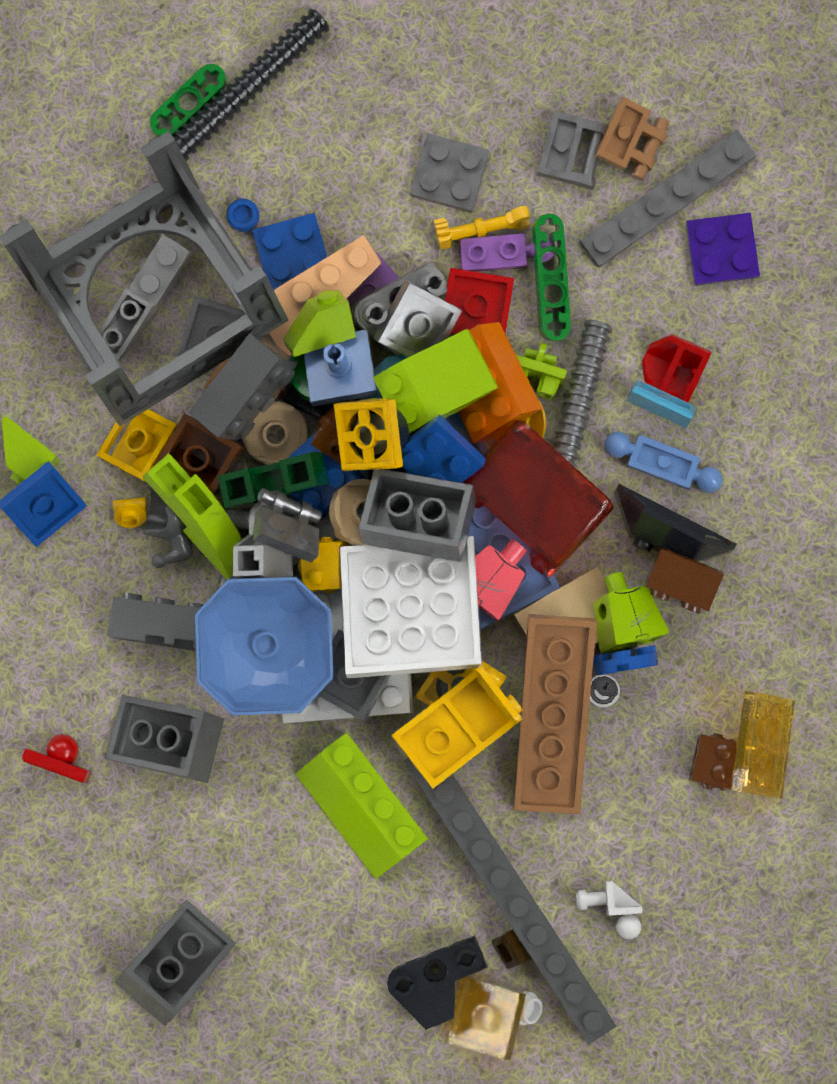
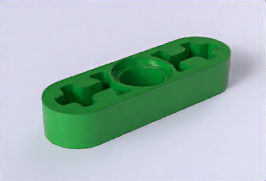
(187, 88)

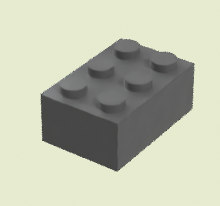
(244, 388)
(417, 514)

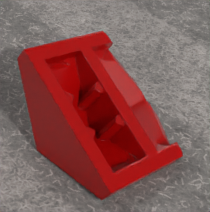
(674, 366)

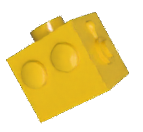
(325, 570)

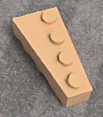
(340, 271)

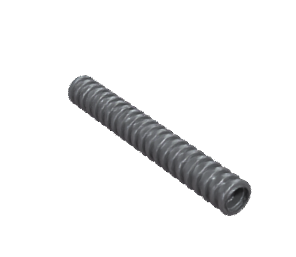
(581, 389)

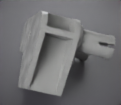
(372, 308)
(248, 552)

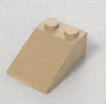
(570, 600)

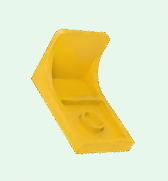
(458, 726)

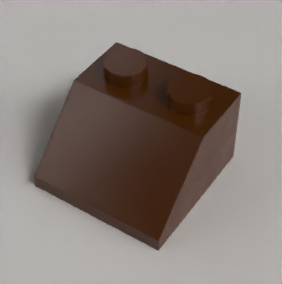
(202, 452)

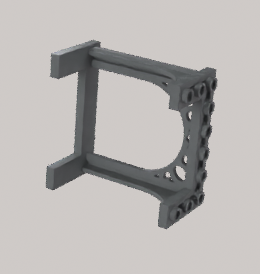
(174, 188)

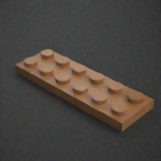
(554, 713)

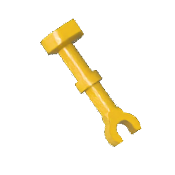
(515, 219)

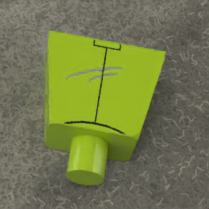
(626, 616)

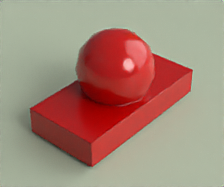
(61, 753)

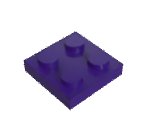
(722, 249)

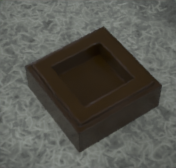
(510, 949)

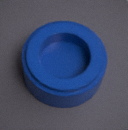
(243, 215)

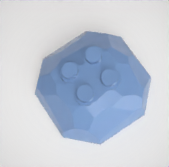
(264, 646)

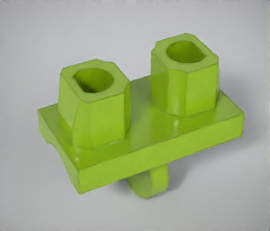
(542, 367)

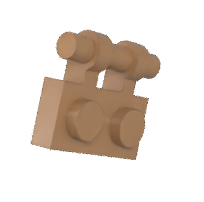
(623, 133)

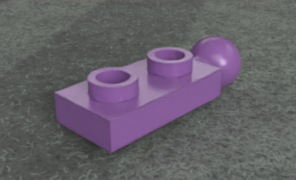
(499, 252)

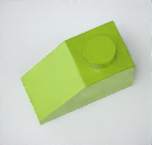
(320, 323)
(23, 451)

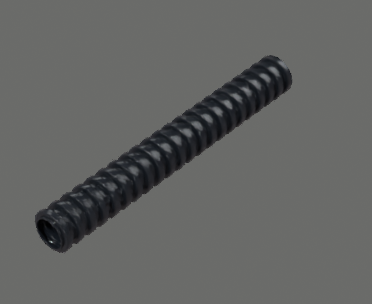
(251, 82)

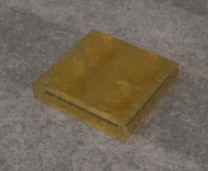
(486, 1018)

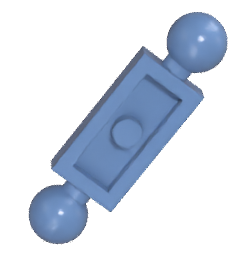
(663, 462)

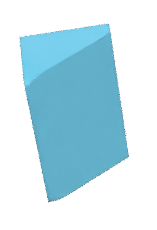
(661, 403)

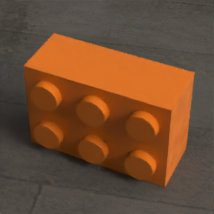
(514, 397)

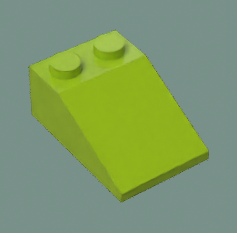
(437, 380)

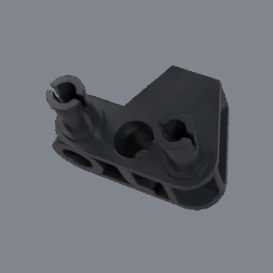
(430, 995)

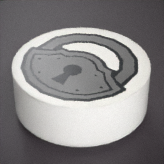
(604, 691)

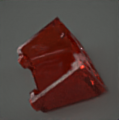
(538, 496)

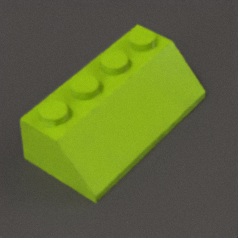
(361, 805)

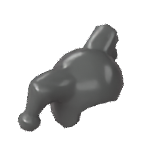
(166, 524)

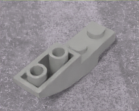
(144, 296)

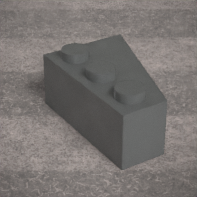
(153, 622)

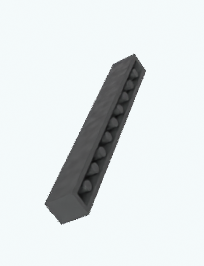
(518, 906)

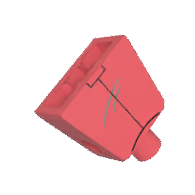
(498, 577)

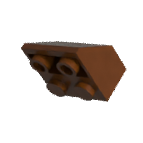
(684, 580)

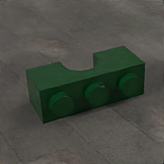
(287, 476)

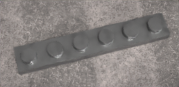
(668, 198)

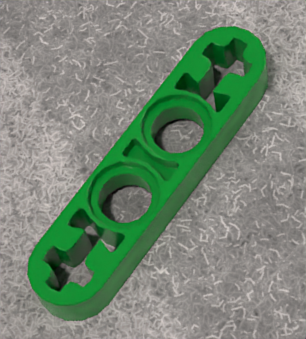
(546, 277)

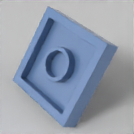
(341, 371)

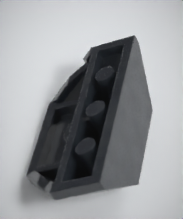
(658, 527)

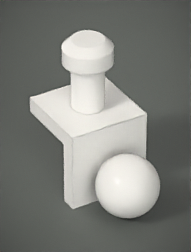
(616, 903)

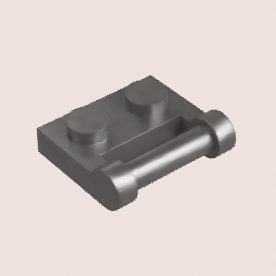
(562, 149)

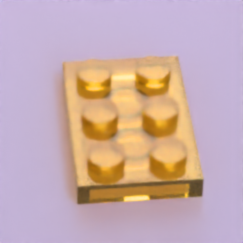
(763, 745)

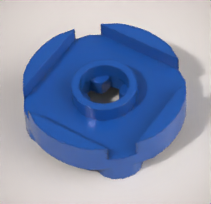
(625, 660)

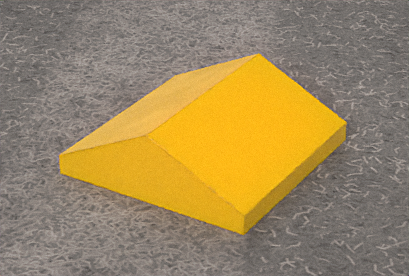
(139, 444)

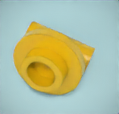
(130, 512)

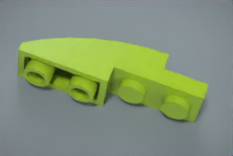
(199, 510)

